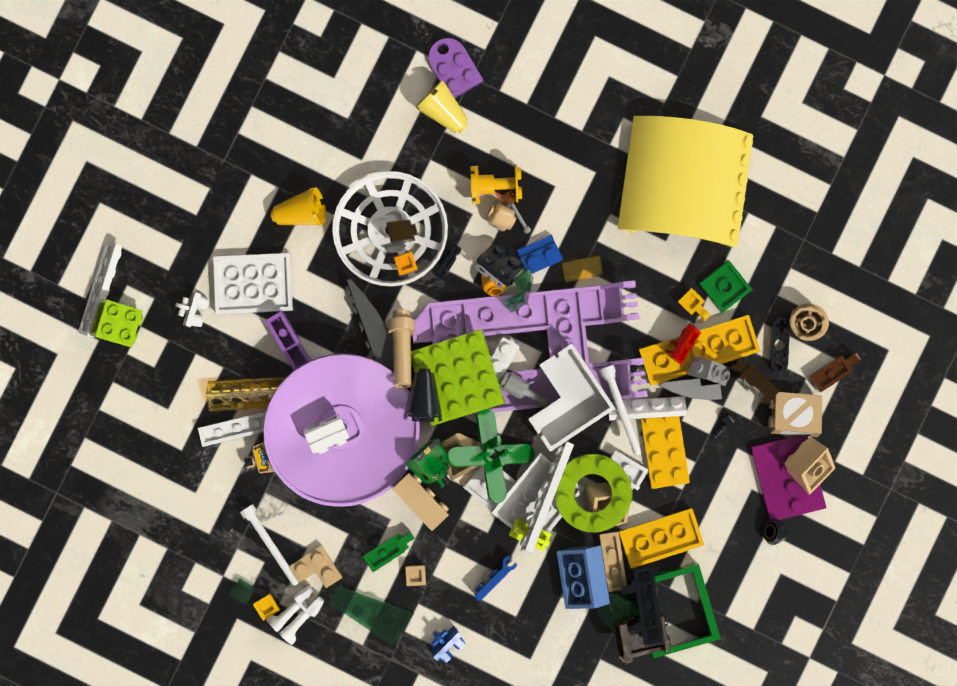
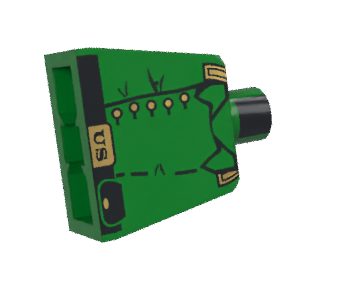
(430, 463)

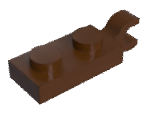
(833, 372)

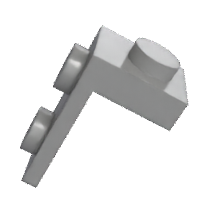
(709, 370)

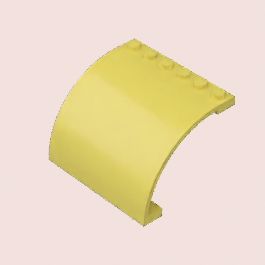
(685, 179)

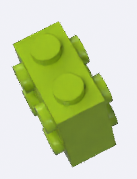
(116, 323)

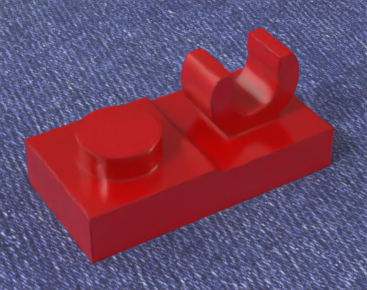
(688, 338)

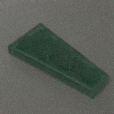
(378, 617)

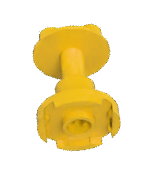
(488, 184)

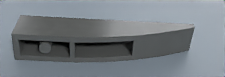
(371, 322)

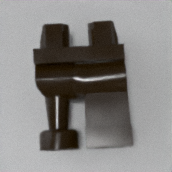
(754, 379)

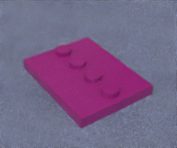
(780, 491)

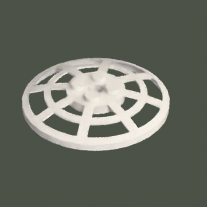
(377, 226)

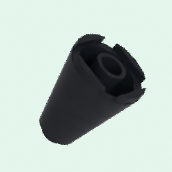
(423, 398)

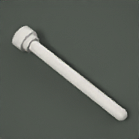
(609, 374)
(250, 514)

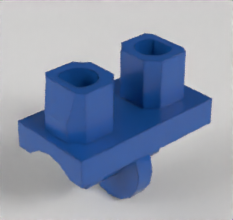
(444, 641)

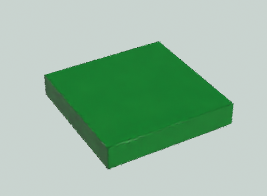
(725, 286)

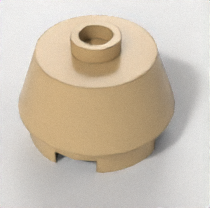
(809, 322)

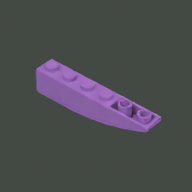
(288, 340)

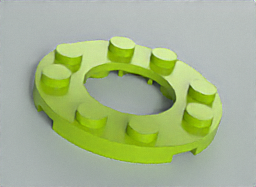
(620, 499)

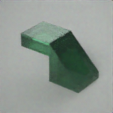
(524, 284)

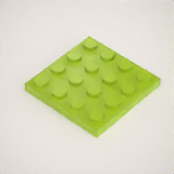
(462, 375)

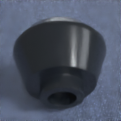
(774, 532)

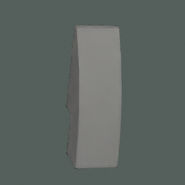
(693, 389)

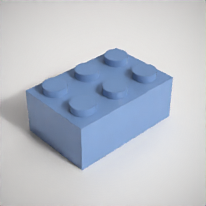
(583, 577)

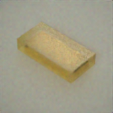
(582, 269)

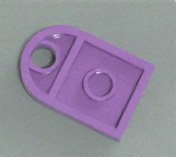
(454, 67)

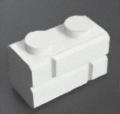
(326, 433)

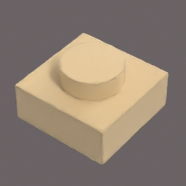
(415, 575)

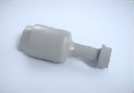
(519, 388)

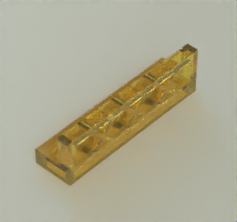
(242, 389)

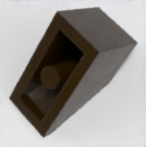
(401, 231)

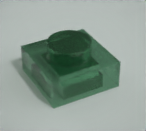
(242, 591)

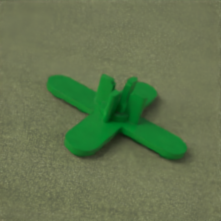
(479, 455)

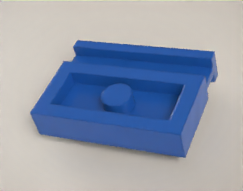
(540, 254)

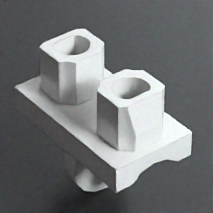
(190, 317)

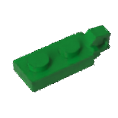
(387, 551)

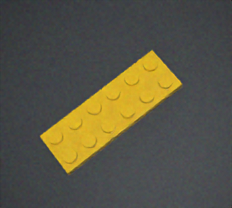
(716, 343)

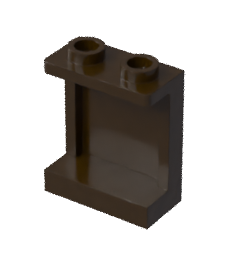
(633, 645)

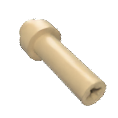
(401, 329)

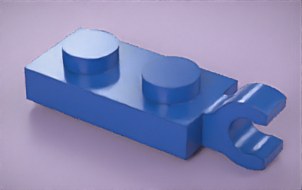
(495, 577)

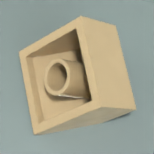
(810, 464)

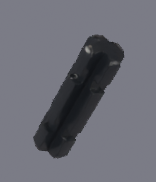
(448, 262)

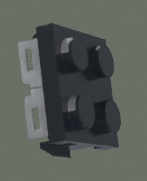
(499, 265)

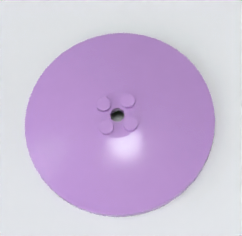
(373, 418)

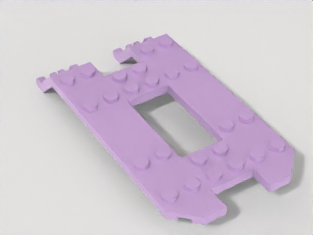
(559, 312)

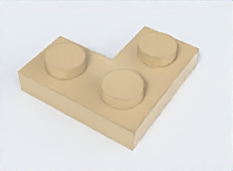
(318, 562)

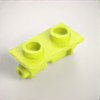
(520, 528)

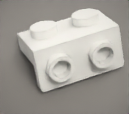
(634, 470)

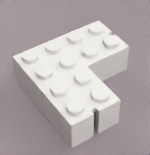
(579, 403)

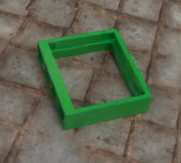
(714, 635)

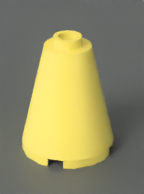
(443, 108)

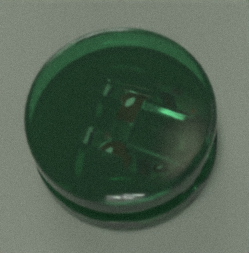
(619, 608)

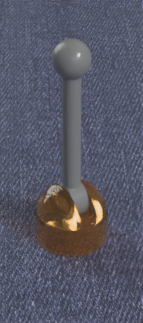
(509, 199)

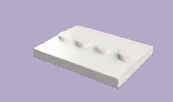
(253, 283)
(524, 494)

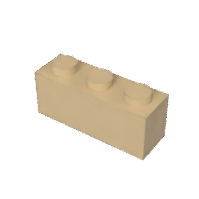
(421, 501)

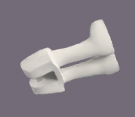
(278, 622)

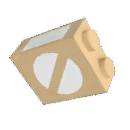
(796, 414)

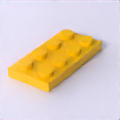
(664, 451)
(661, 538)

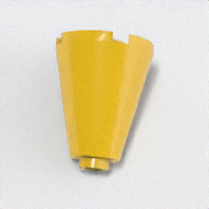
(301, 210)

